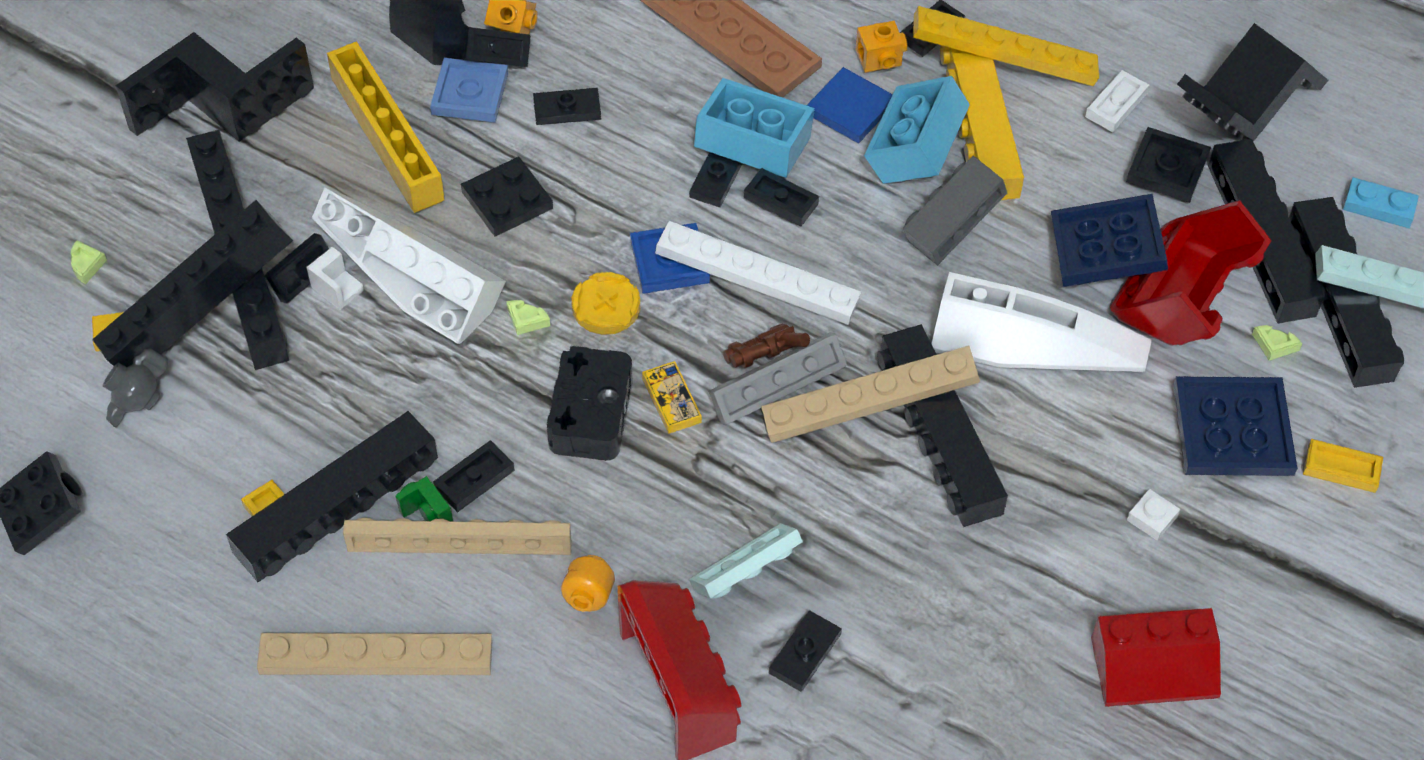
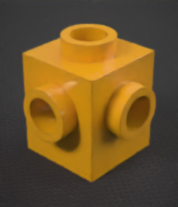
(511, 15)
(880, 46)

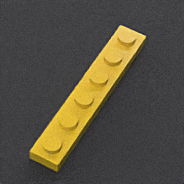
(1005, 46)

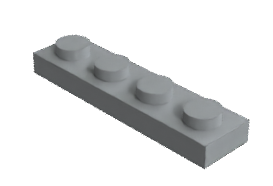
(777, 378)

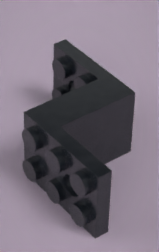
(1251, 84)
(216, 86)

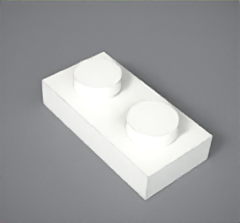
(1117, 101)

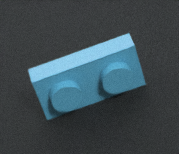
(1381, 202)

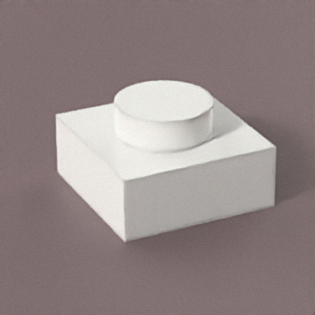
(1153, 514)

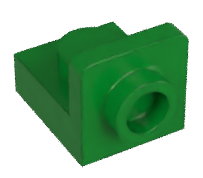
(425, 498)

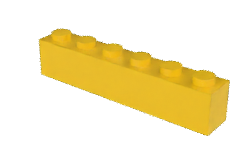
(986, 120)
(386, 127)

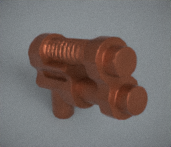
(766, 344)

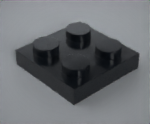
(1168, 164)
(507, 196)

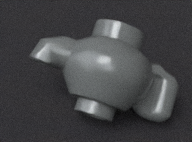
(134, 385)

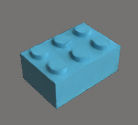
(754, 127)
(917, 130)

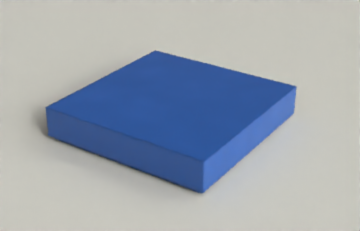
(850, 105)
(659, 272)

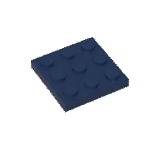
(1108, 240)
(1234, 426)

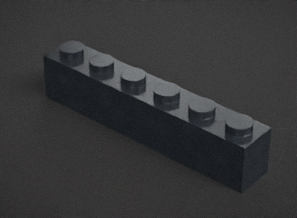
(1285, 270)
(195, 286)
(1352, 315)
(947, 437)
(331, 496)

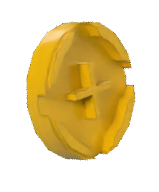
(606, 303)

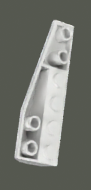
(411, 267)
(1031, 330)

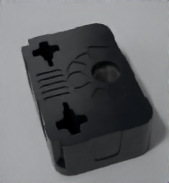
(590, 403)

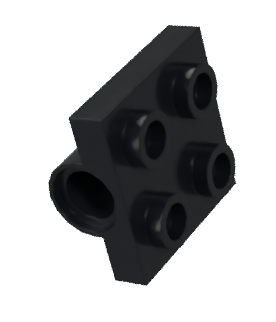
(38, 502)

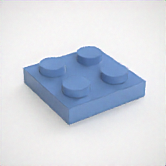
(469, 90)

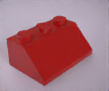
(1158, 657)

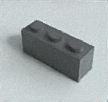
(954, 210)

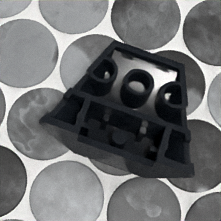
(429, 27)

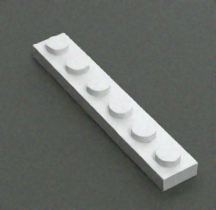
(758, 272)

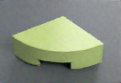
(86, 261)
(526, 317)
(1275, 342)

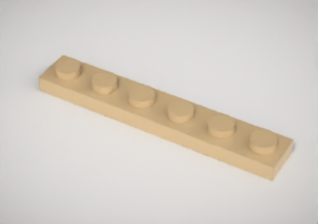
(870, 394)
(457, 537)
(374, 654)

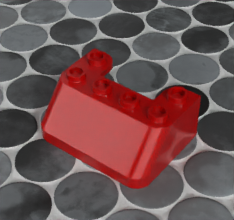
(1199, 258)
(681, 664)

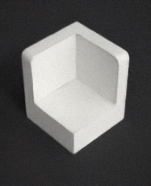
(331, 280)

